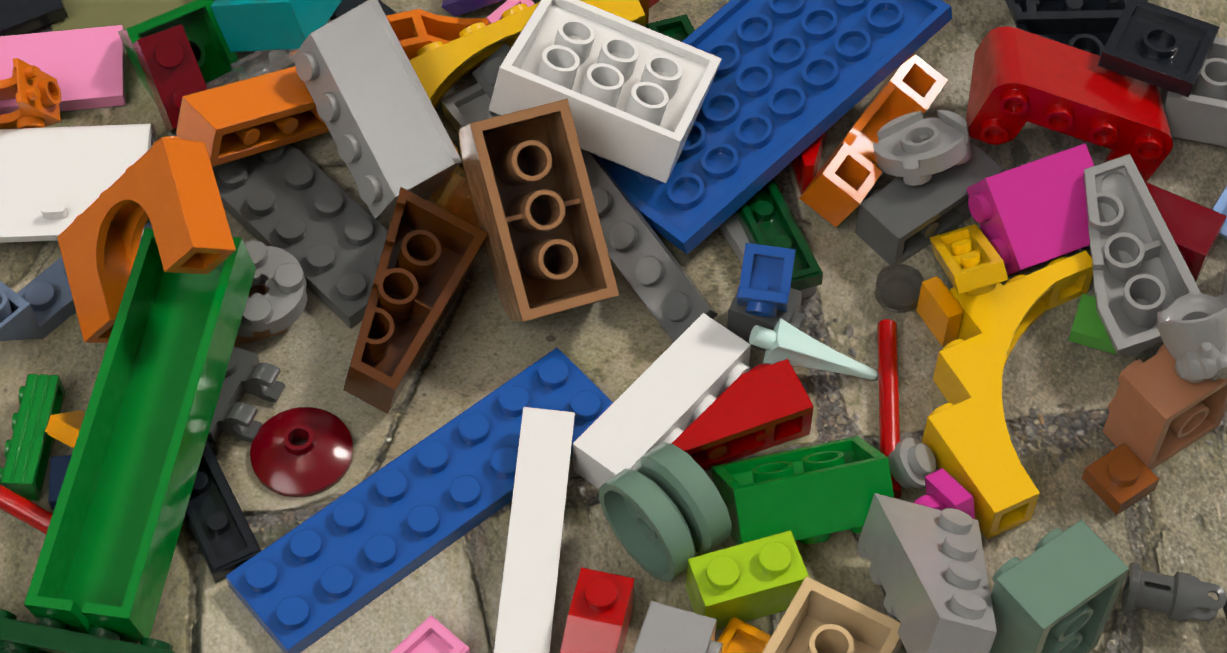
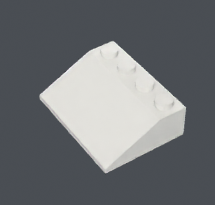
(624, 83)

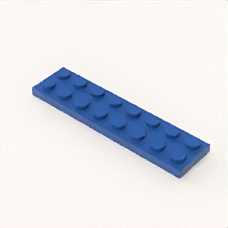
(406, 509)

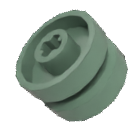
(665, 511)

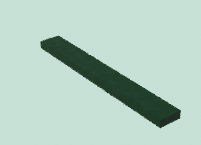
(766, 214)

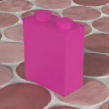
(1035, 209)

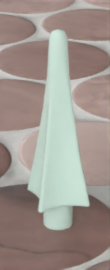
(804, 351)

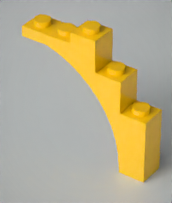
(971, 429)

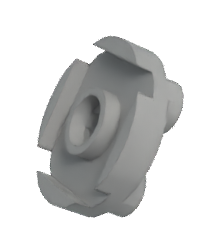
(921, 146)
(285, 287)

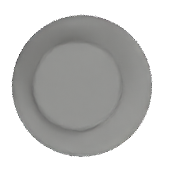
(911, 463)

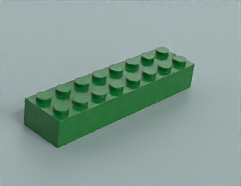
(140, 445)

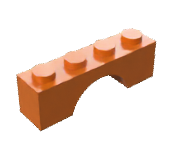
(852, 165)

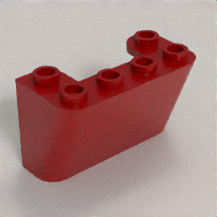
(1063, 89)

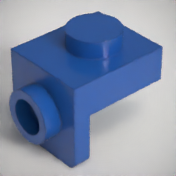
(765, 279)

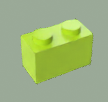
(746, 579)

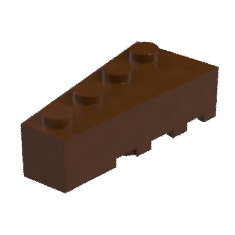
(414, 287)

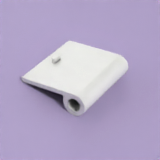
(60, 172)

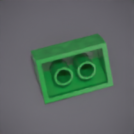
(803, 490)

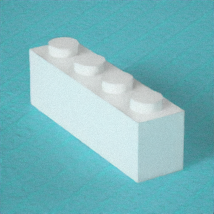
(662, 400)

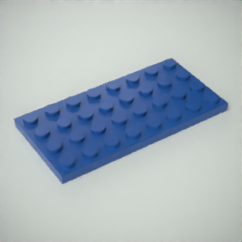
(779, 87)

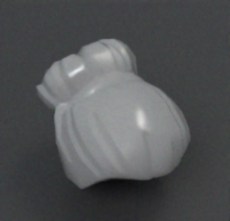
(1196, 336)

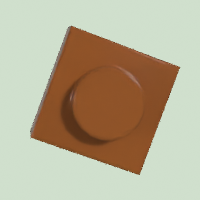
(1120, 478)

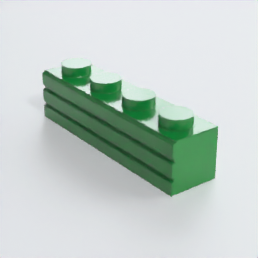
(30, 445)

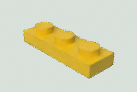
(969, 260)

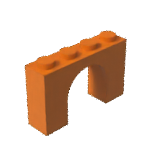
(182, 200)

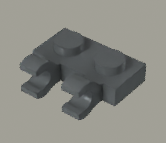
(249, 376)

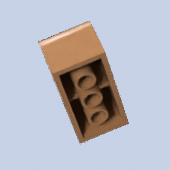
(537, 211)

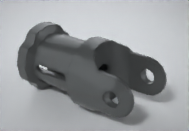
(1176, 595)

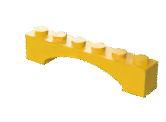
(443, 65)

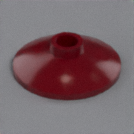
(302, 468)

